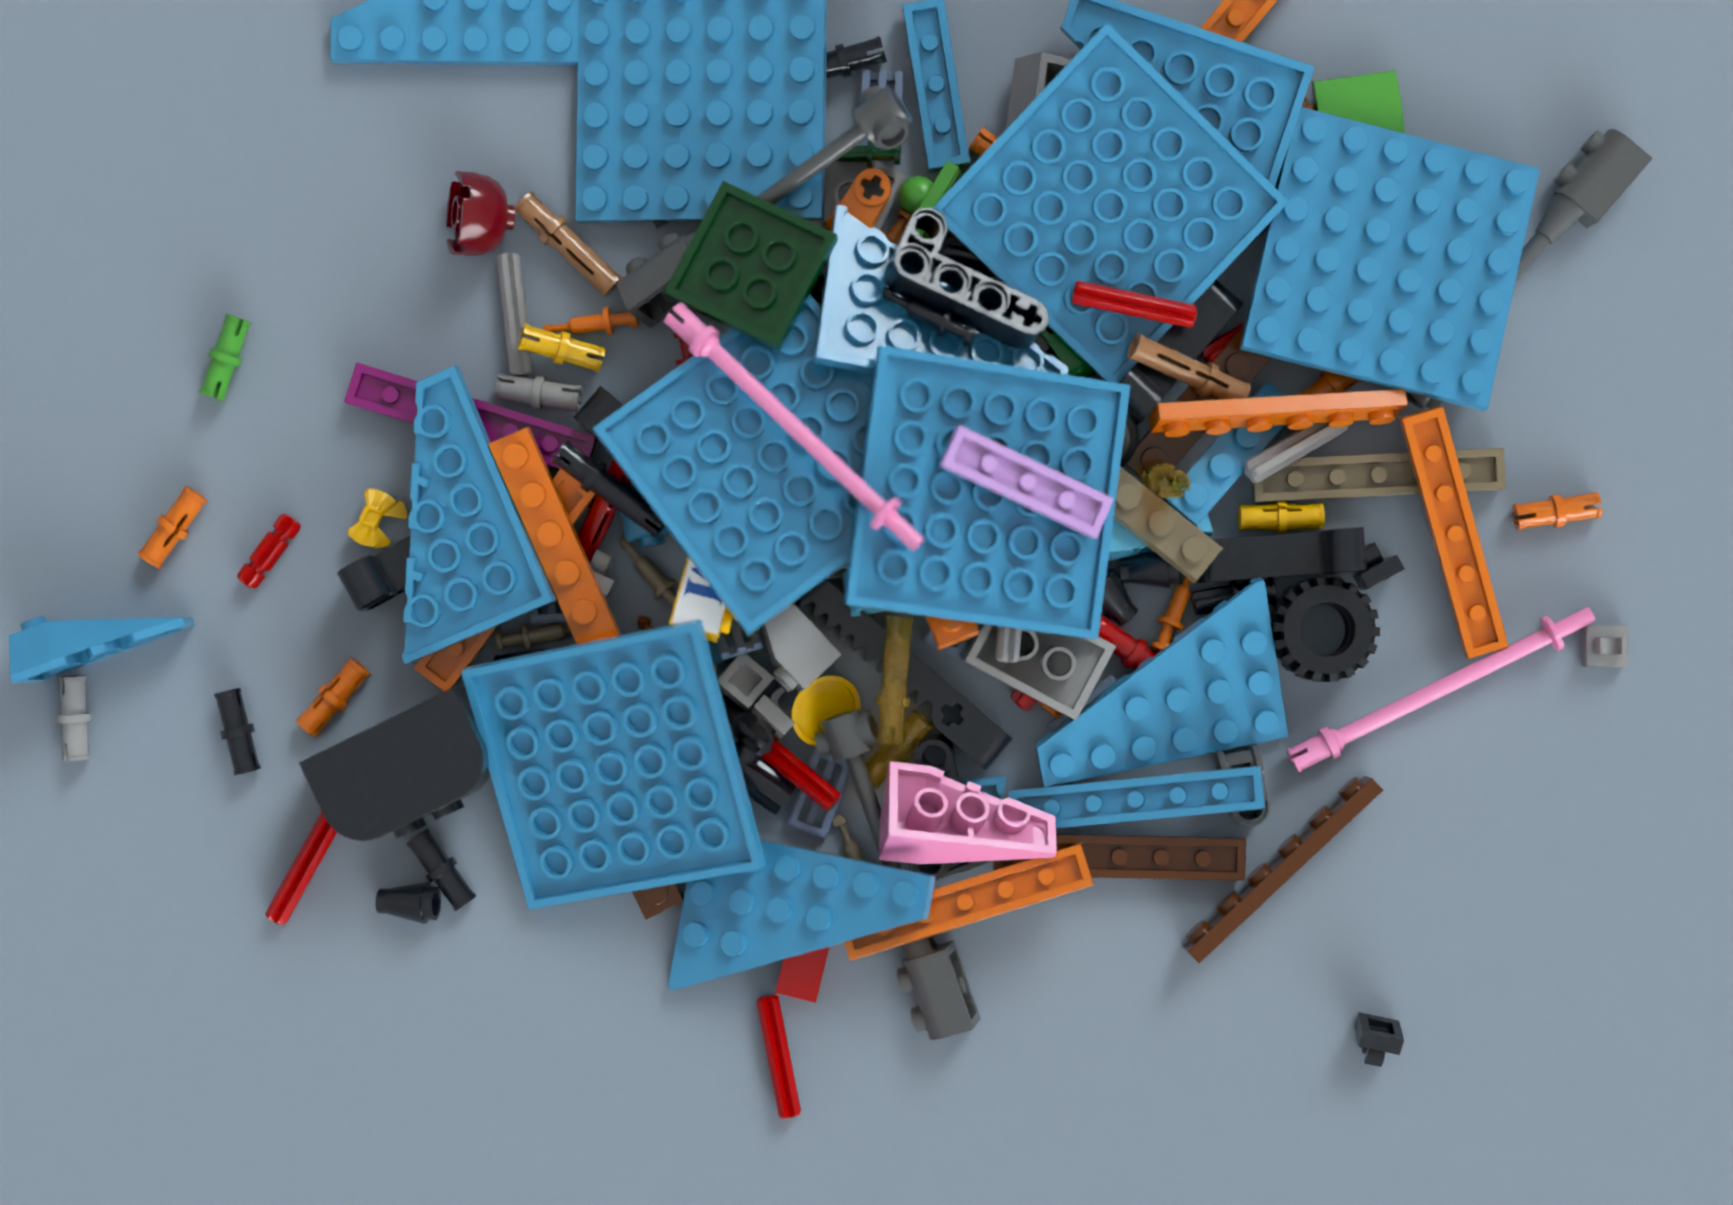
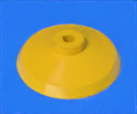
(819, 701)

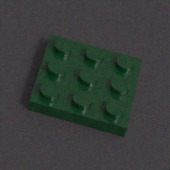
(751, 265)

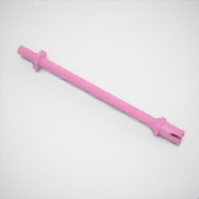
(704, 342)
(1332, 741)

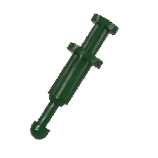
(869, 154)

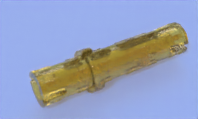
(894, 680)

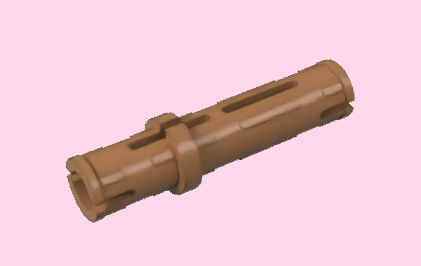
(567, 243)
(1191, 371)

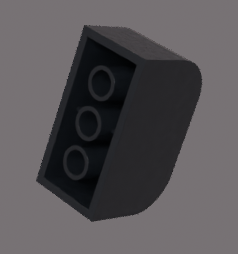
(401, 770)

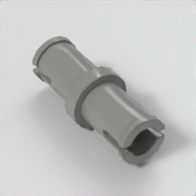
(539, 392)
(74, 717)

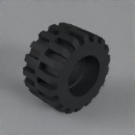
(1358, 622)

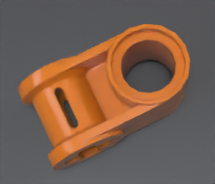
(861, 208)

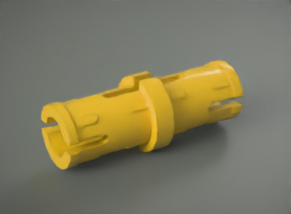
(561, 347)
(1281, 516)

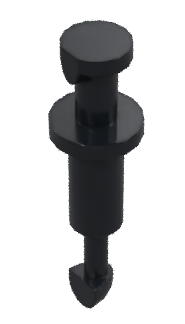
(932, 317)

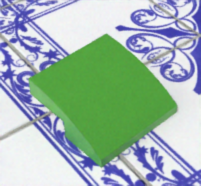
(1362, 98)

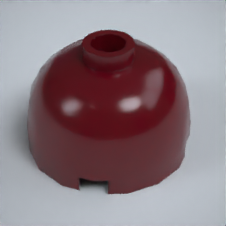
(477, 214)

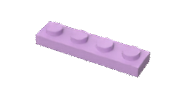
(1026, 482)

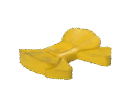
(377, 505)

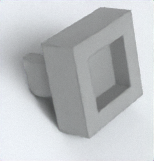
(601, 564)
(1605, 645)
(744, 681)
(771, 716)

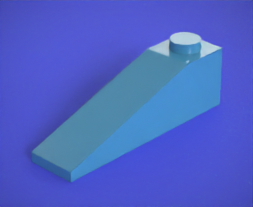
(57, 647)

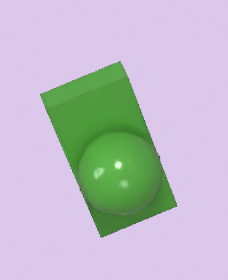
(922, 193)

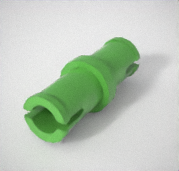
(225, 357)

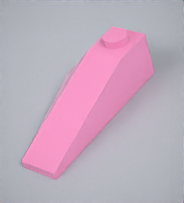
(945, 821)

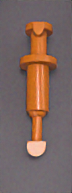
(595, 322)
(1171, 620)

